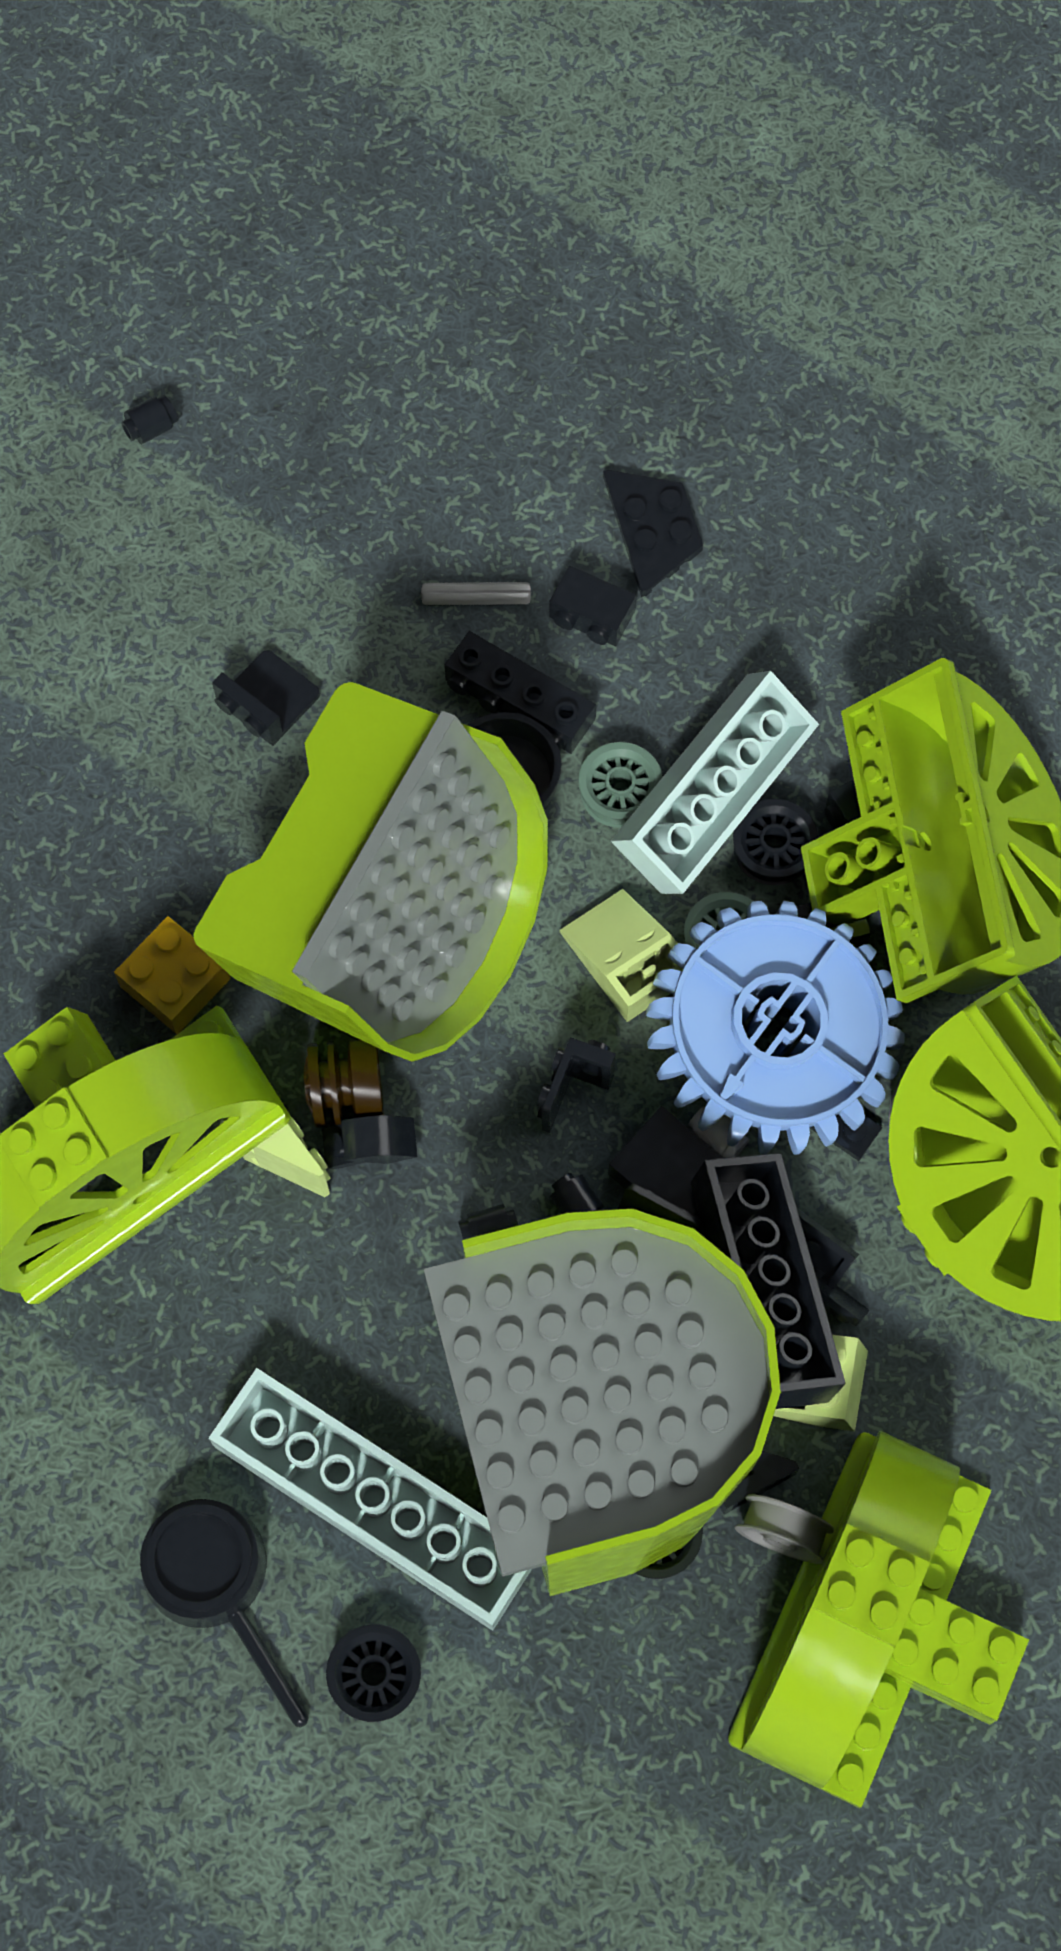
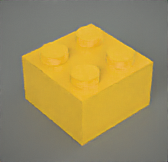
(171, 975)

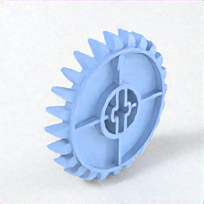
(831, 999)

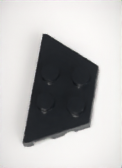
(653, 525)

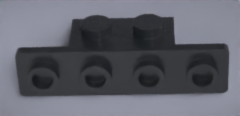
(830, 1262)

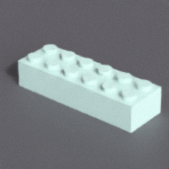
(715, 783)

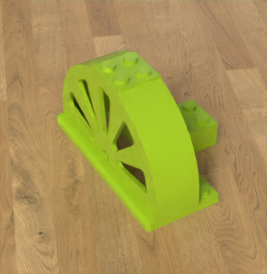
(948, 840)
(98, 1119)
(983, 1151)
(876, 1624)

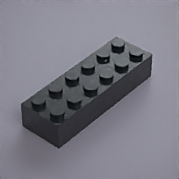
(755, 1223)

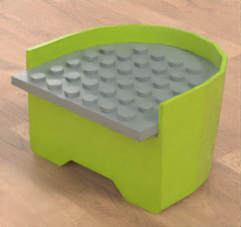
(391, 878)
(603, 1387)

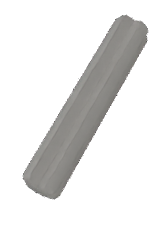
(476, 593)

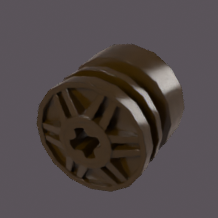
(343, 1081)

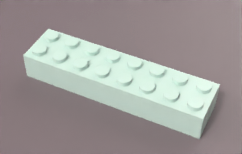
(367, 1496)

